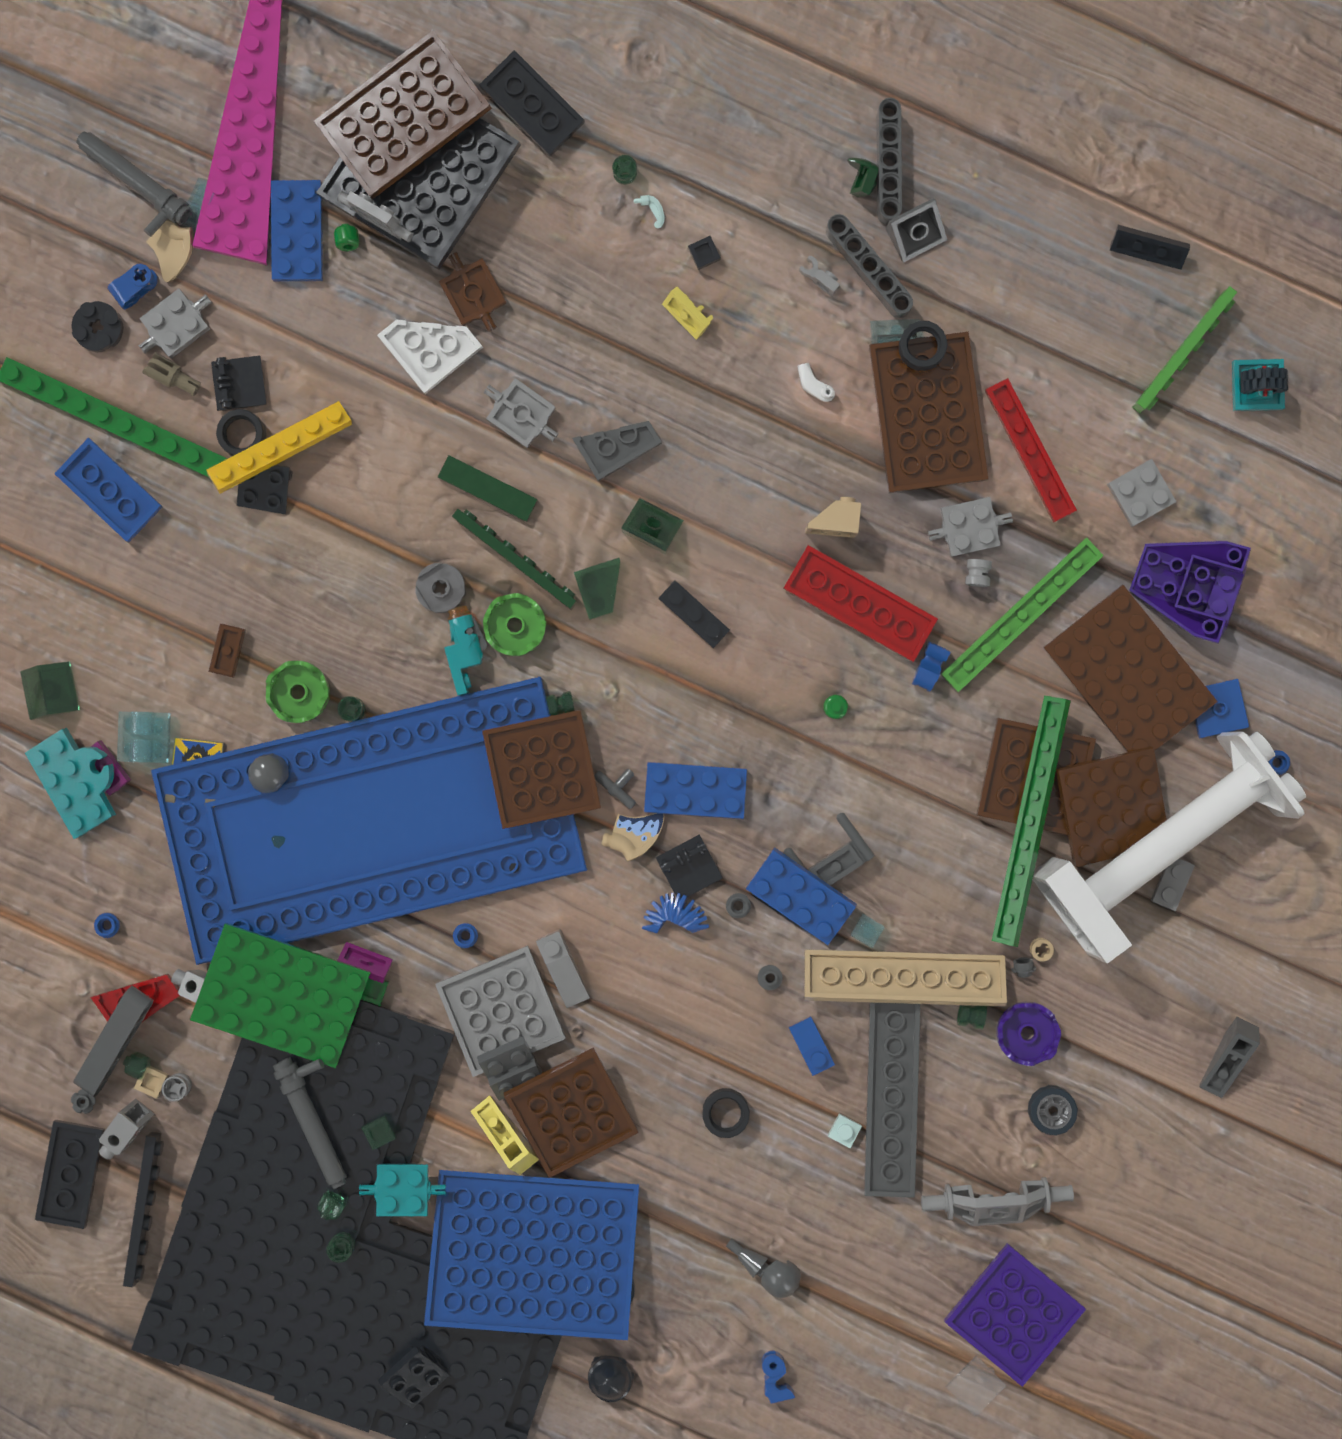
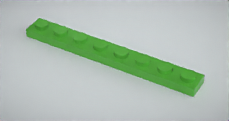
(1022, 614)

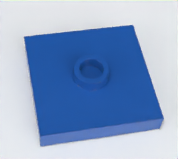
(1226, 714)

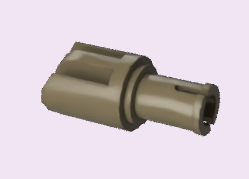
(170, 374)

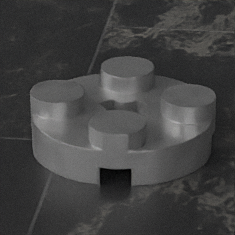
(426, 584)

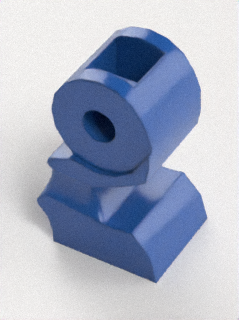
(930, 666)
(774, 1368)

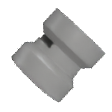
(978, 572)
(171, 1088)

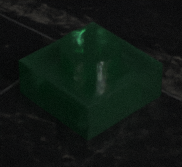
(378, 1132)

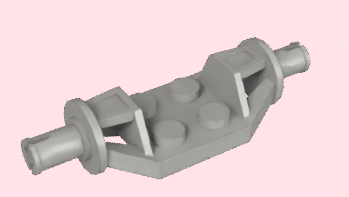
(992, 1210)

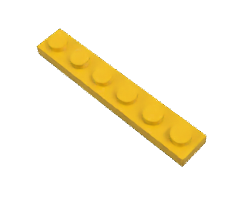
(279, 447)

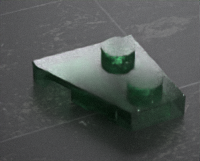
(599, 587)

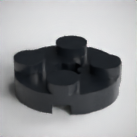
(91, 313)

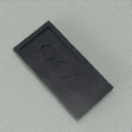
(532, 103)
(69, 1174)

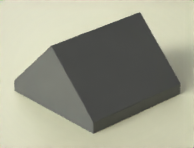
(917, 230)

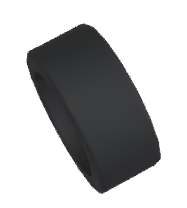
(922, 326)
(229, 418)
(711, 1125)

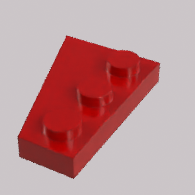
(157, 988)

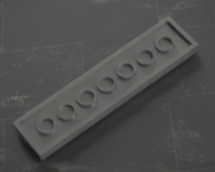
(892, 1099)

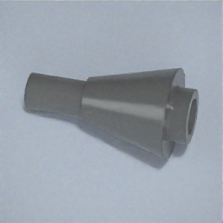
(752, 1261)

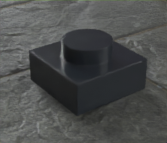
(704, 252)

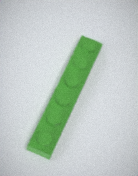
(1179, 358)

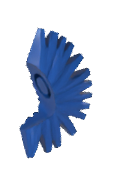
(674, 911)

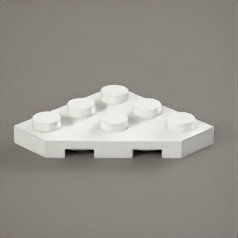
(429, 349)

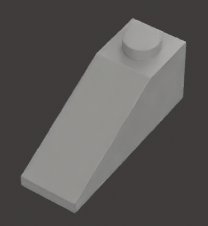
(562, 968)

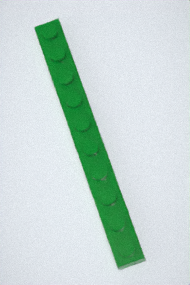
(108, 417)
(1031, 820)

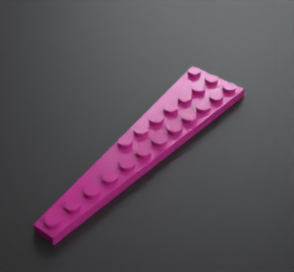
(243, 155)

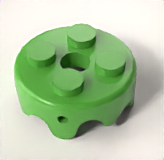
(497, 619)
(280, 686)

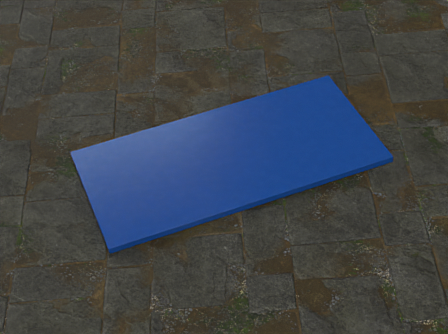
(372, 822)

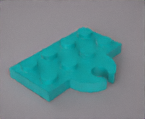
(74, 781)

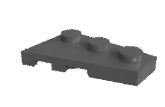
(615, 448)

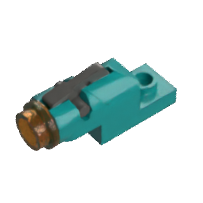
(467, 647)

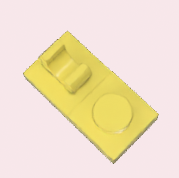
(686, 313)

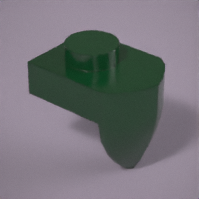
(865, 178)

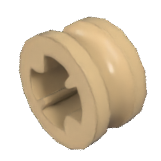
(1045, 955)

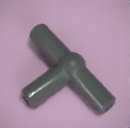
(615, 789)

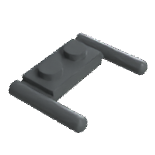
(843, 859)

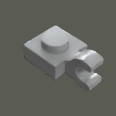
(825, 280)

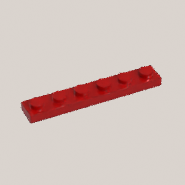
(1030, 450)

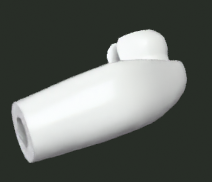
(813, 386)

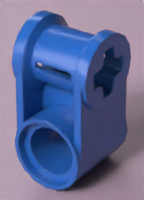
(130, 287)

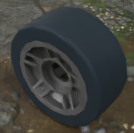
(1057, 1122)

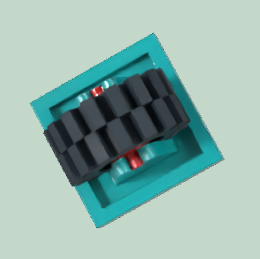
(1259, 384)

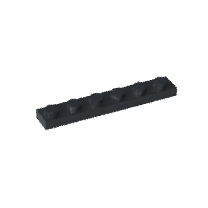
(142, 1220)

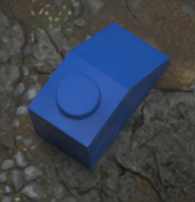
(811, 1046)

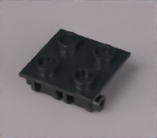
(238, 382)
(266, 490)
(689, 867)

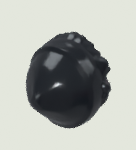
(610, 1378)

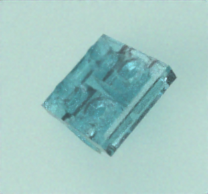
(143, 737)

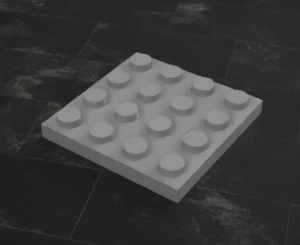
(499, 1005)

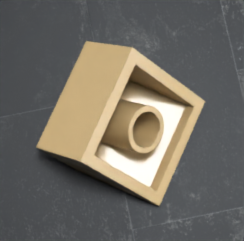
(837, 520)

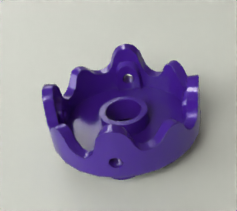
(1046, 1033)

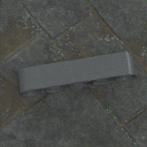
(889, 149)
(866, 254)
(113, 1041)

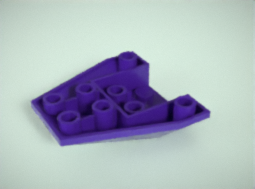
(1192, 583)

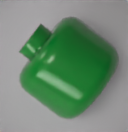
(346, 237)
(835, 707)

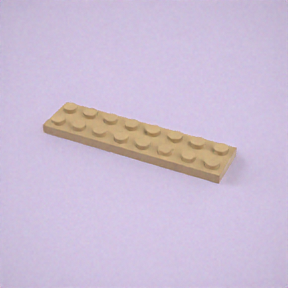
(905, 978)

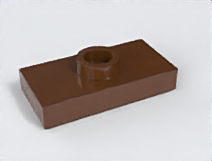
(227, 650)

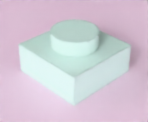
(844, 1130)

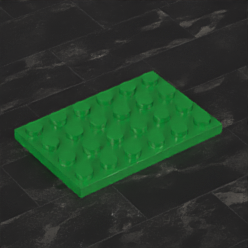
(280, 995)

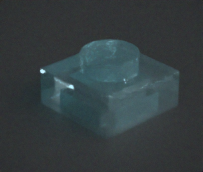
(867, 930)

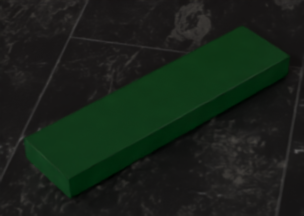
(487, 488)

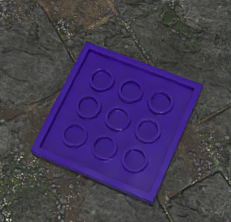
(1014, 1314)

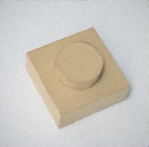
(151, 1082)

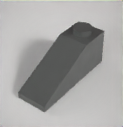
(1231, 1056)

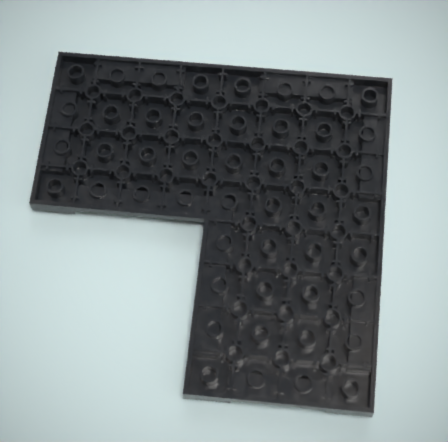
(250, 1268)

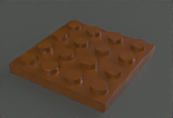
(1009, 767)
(541, 769)
(1110, 804)
(571, 1112)

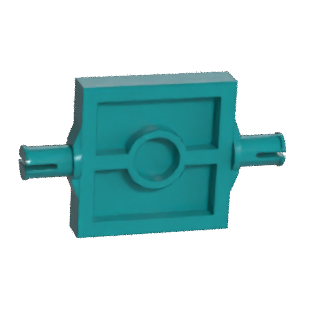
(402, 1190)

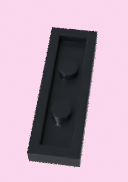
(1149, 247)
(694, 614)

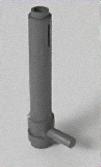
(163, 199)
(294, 1088)

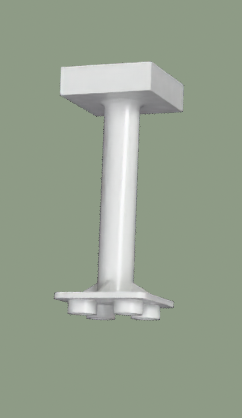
(1086, 903)

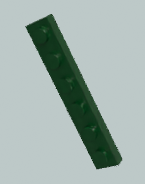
(507, 551)

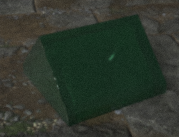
(652, 526)
(49, 690)

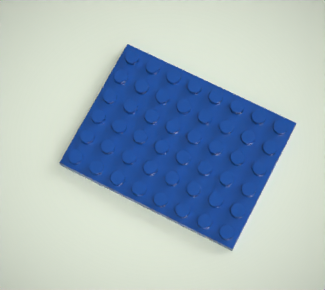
(532, 1255)

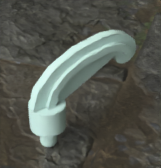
(655, 207)

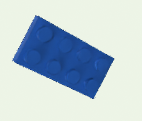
(296, 231)
(108, 490)
(695, 790)
(801, 896)

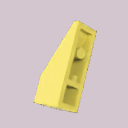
(504, 1136)

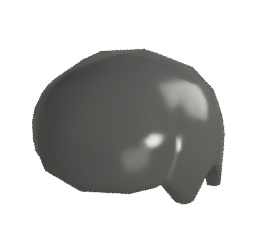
(268, 773)
(781, 1279)

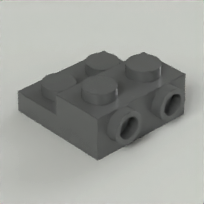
(509, 1066)

